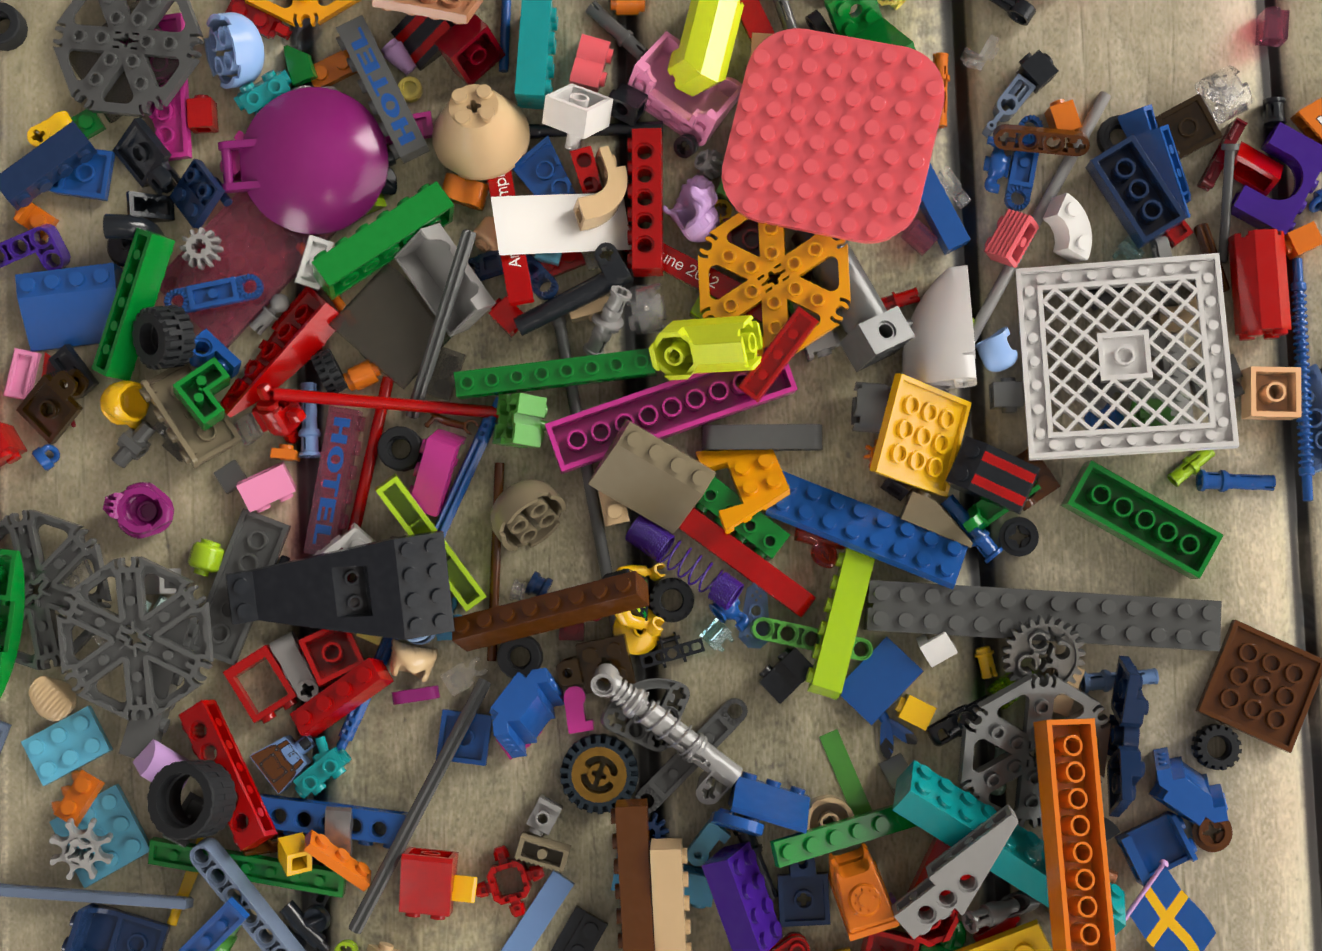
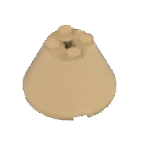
(480, 133)

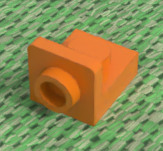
(34, 216)

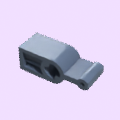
(1011, 101)

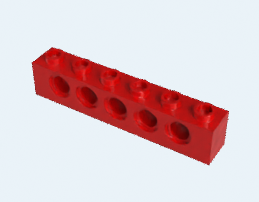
(651, 142)
(218, 736)

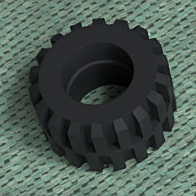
(163, 337)

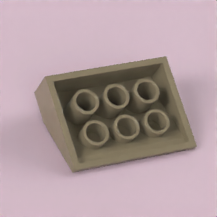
(651, 477)

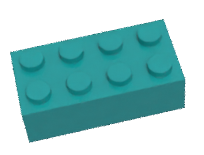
(535, 53)

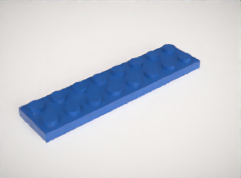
(869, 531)

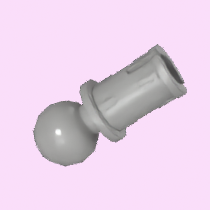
(278, 304)

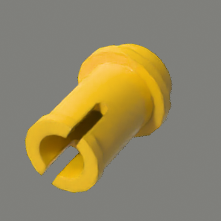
(986, 662)

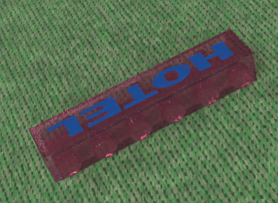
(334, 477)

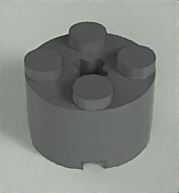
(869, 406)

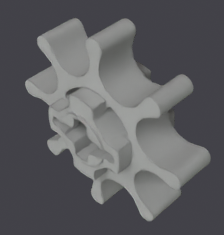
(78, 857)

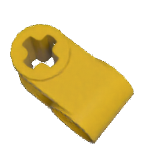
(48, 128)

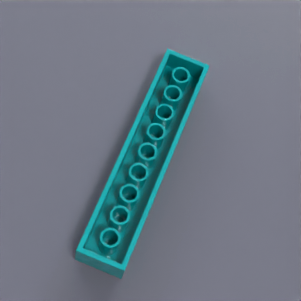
(954, 813)

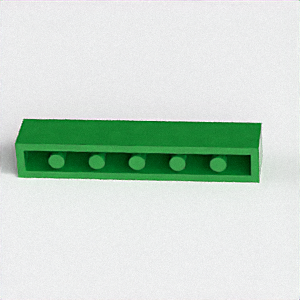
(136, 290)

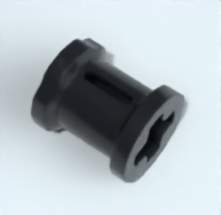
(1274, 111)

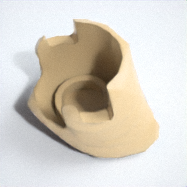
(412, 659)
(52, 698)

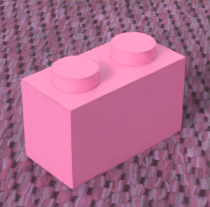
(267, 487)

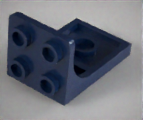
(112, 929)

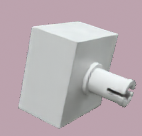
(577, 113)

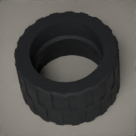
(166, 806)

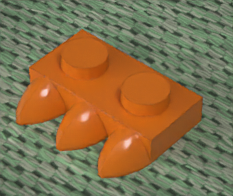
(77, 797)

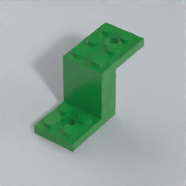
(864, 22)

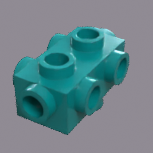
(256, 96)
(327, 765)

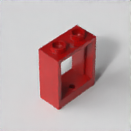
(248, 663)

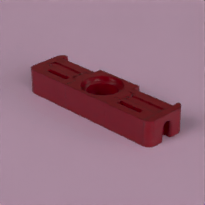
(1216, 163)

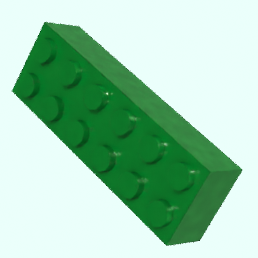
(381, 240)
(1142, 520)

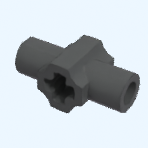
(133, 444)

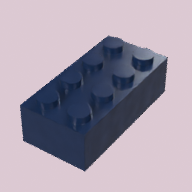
(1135, 191)

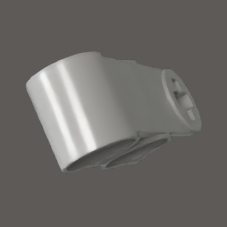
(294, 665)

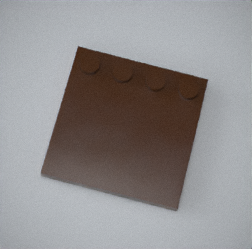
(1261, 686)

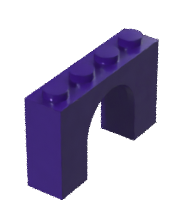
(1304, 160)

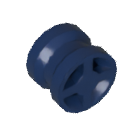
(538, 585)

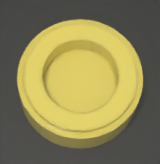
(410, 89)

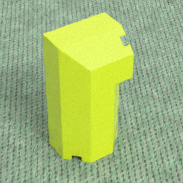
(705, 45)
(707, 346)

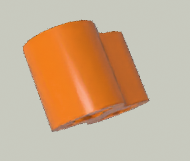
(465, 191)

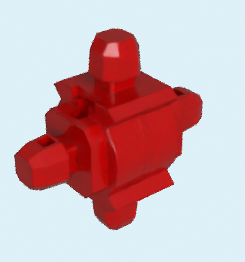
(277, 417)

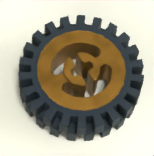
(575, 765)

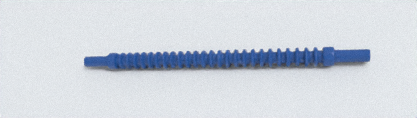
(1298, 288)

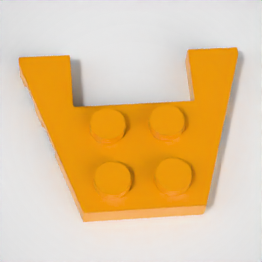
(755, 477)

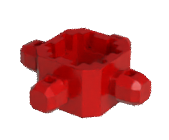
(485, 888)

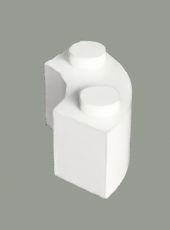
(1070, 228)

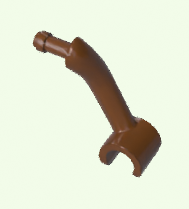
(450, 422)

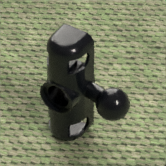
(954, 722)

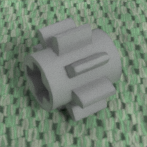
(709, 164)

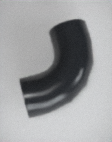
(124, 226)

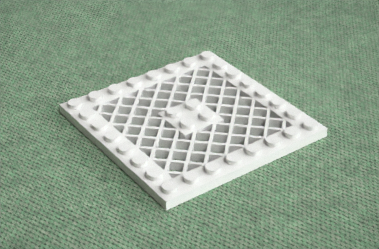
(1126, 357)

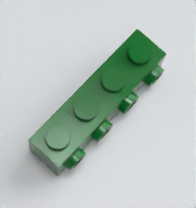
(759, 531)

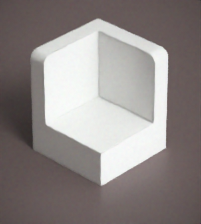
(937, 648)

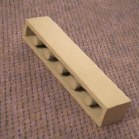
(669, 895)

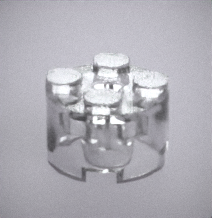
(1224, 94)
(647, 309)

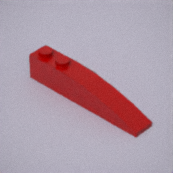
(295, 338)

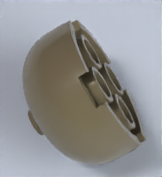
(520, 502)

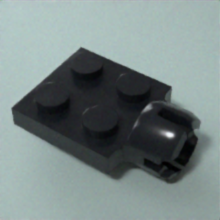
(146, 158)

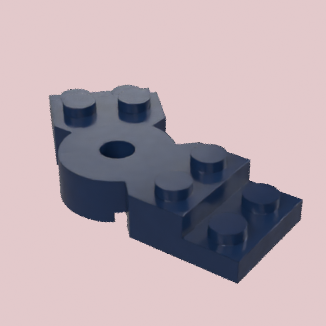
(1125, 763)

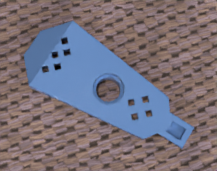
(762, 626)

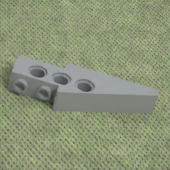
(969, 856)

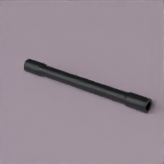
(615, 129)

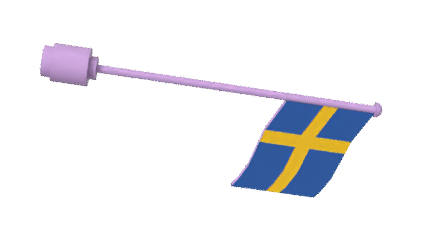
(1169, 916)

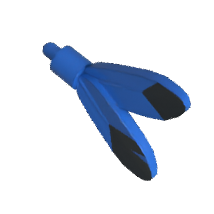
(889, 728)

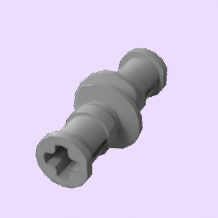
(608, 322)

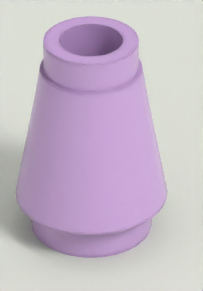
(398, 56)

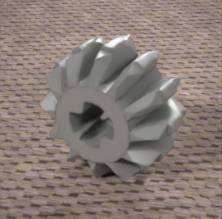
(196, 242)

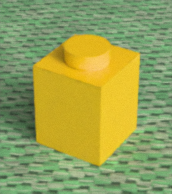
(914, 711)
(292, 854)

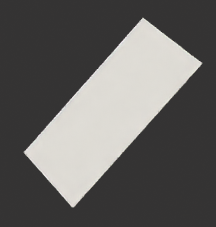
(549, 226)

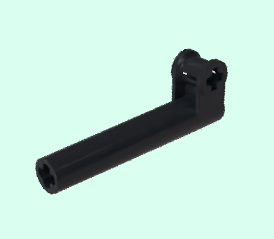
(613, 274)

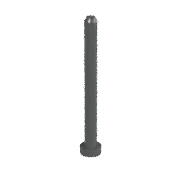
(1226, 203)

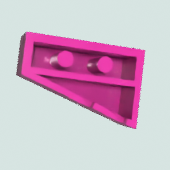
(435, 470)

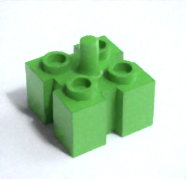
(520, 420)

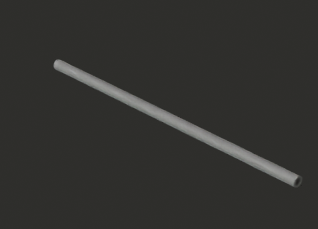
(1051, 191)

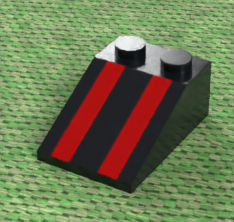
(418, 37)
(992, 475)

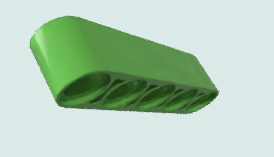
(798, 637)

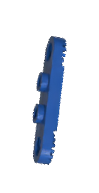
(1022, 169)
(216, 293)

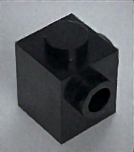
(1037, 69)

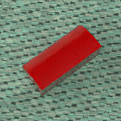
(1256, 169)

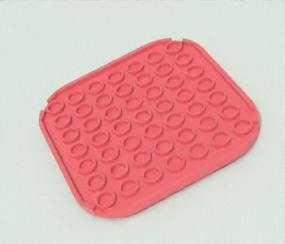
(833, 135)

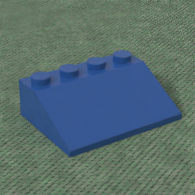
(66, 304)

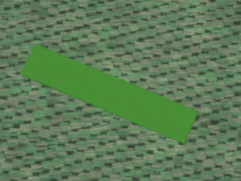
(845, 772)

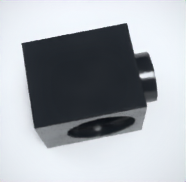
(628, 104)

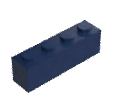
(45, 166)

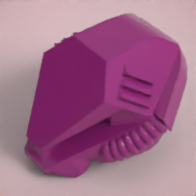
(140, 510)

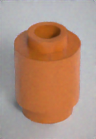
(627, 7)
(362, 375)

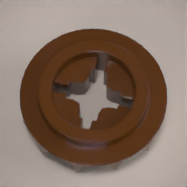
(1221, 837)

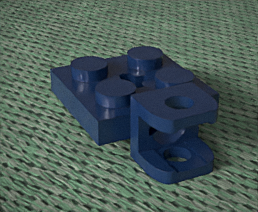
(803, 879)

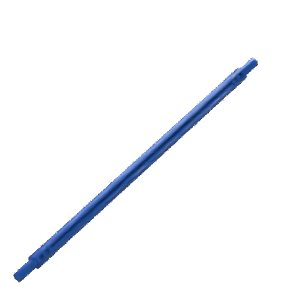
(442, 523)

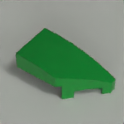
(299, 66)

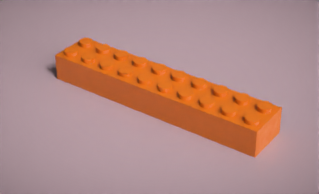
(1074, 835)

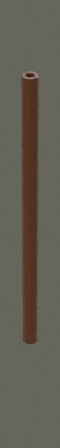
(495, 556)

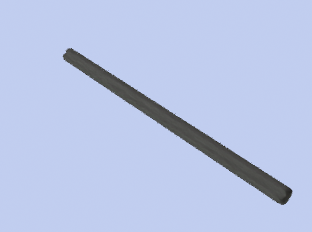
(419, 806)

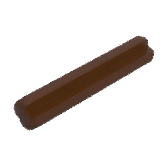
(1208, 246)

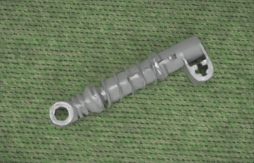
(691, 745)

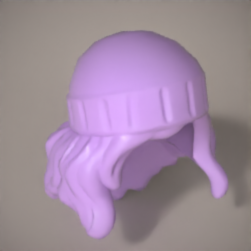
(695, 209)

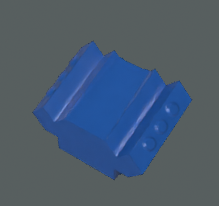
(525, 710)
(1187, 790)

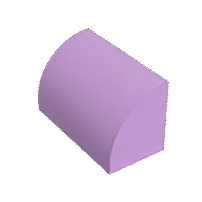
(154, 758)

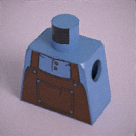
(283, 761)

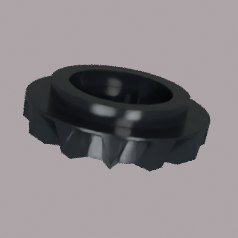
(1025, 527)

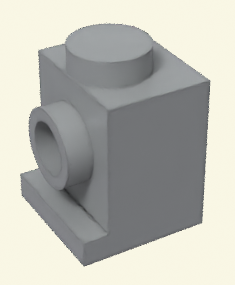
(822, 346)
(550, 809)

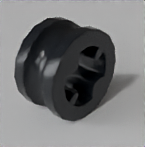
(680, 150)

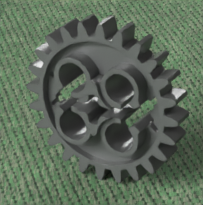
(1022, 647)

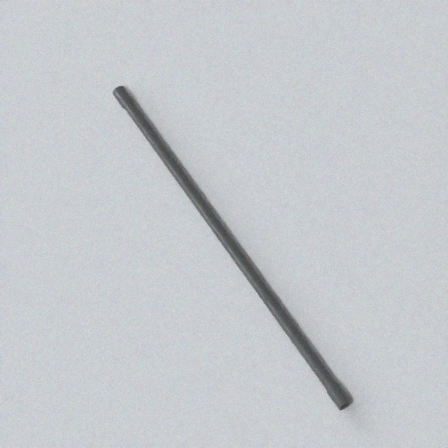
(587, 472)

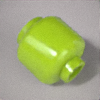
(205, 557)

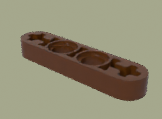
(1042, 135)

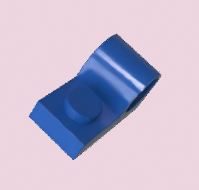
(214, 348)

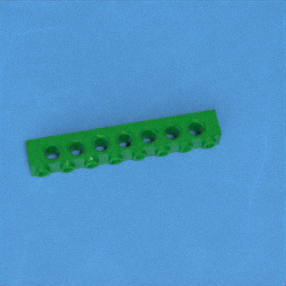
(554, 374)

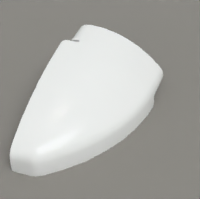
(944, 334)

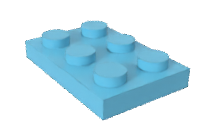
(67, 745)

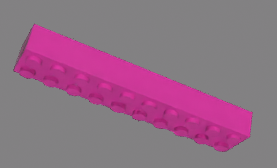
(659, 410)

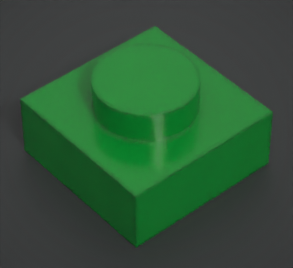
(89, 123)

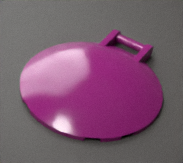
(310, 161)

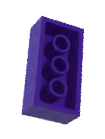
(742, 899)

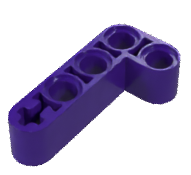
(36, 245)

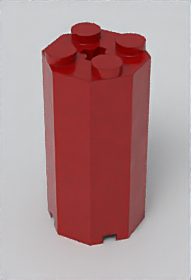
(1259, 284)

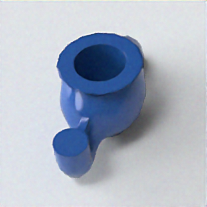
(996, 165)
(732, 613)

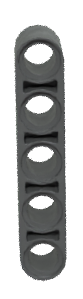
(762, 437)

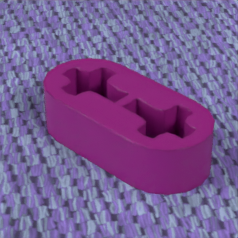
(415, 695)

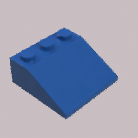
(770, 802)

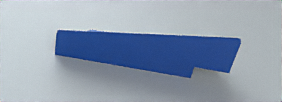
(1160, 149)

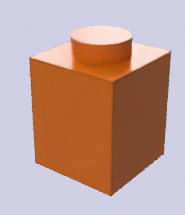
(1063, 116)
(1302, 240)

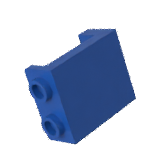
(1156, 840)

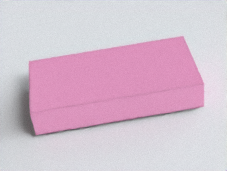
(22, 374)

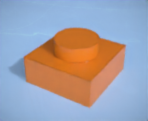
(285, 452)

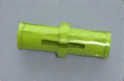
(1190, 466)

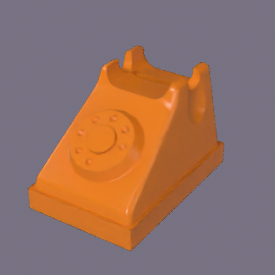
(860, 893)

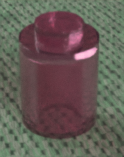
(919, 237)

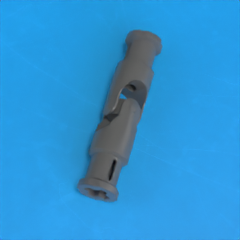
(997, 911)

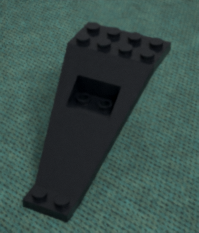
(397, 585)

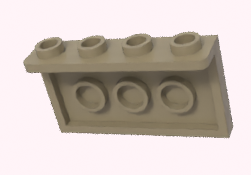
(182, 428)

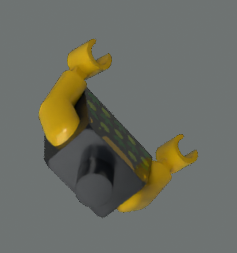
(638, 618)

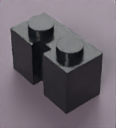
(785, 674)

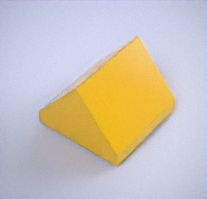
(464, 889)

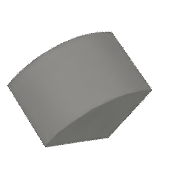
(158, 585)

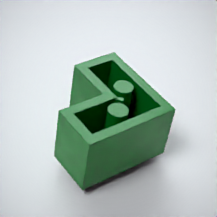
(198, 390)

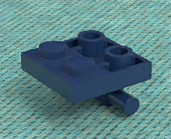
(198, 194)

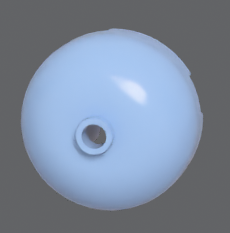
(241, 36)

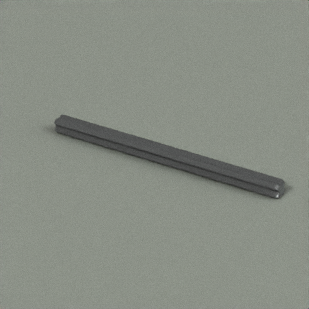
(442, 317)

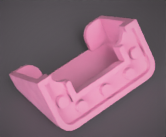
(678, 110)

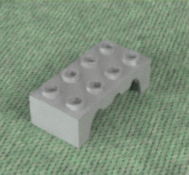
(428, 263)

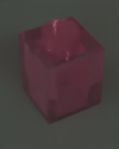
(1272, 27)

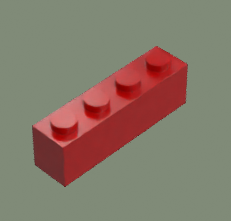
(341, 697)

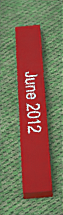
(686, 270)

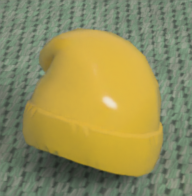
(123, 403)

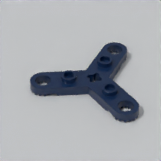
(490, 265)

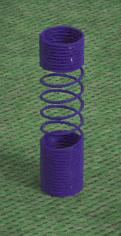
(656, 543)

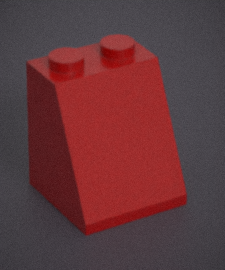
(427, 882)

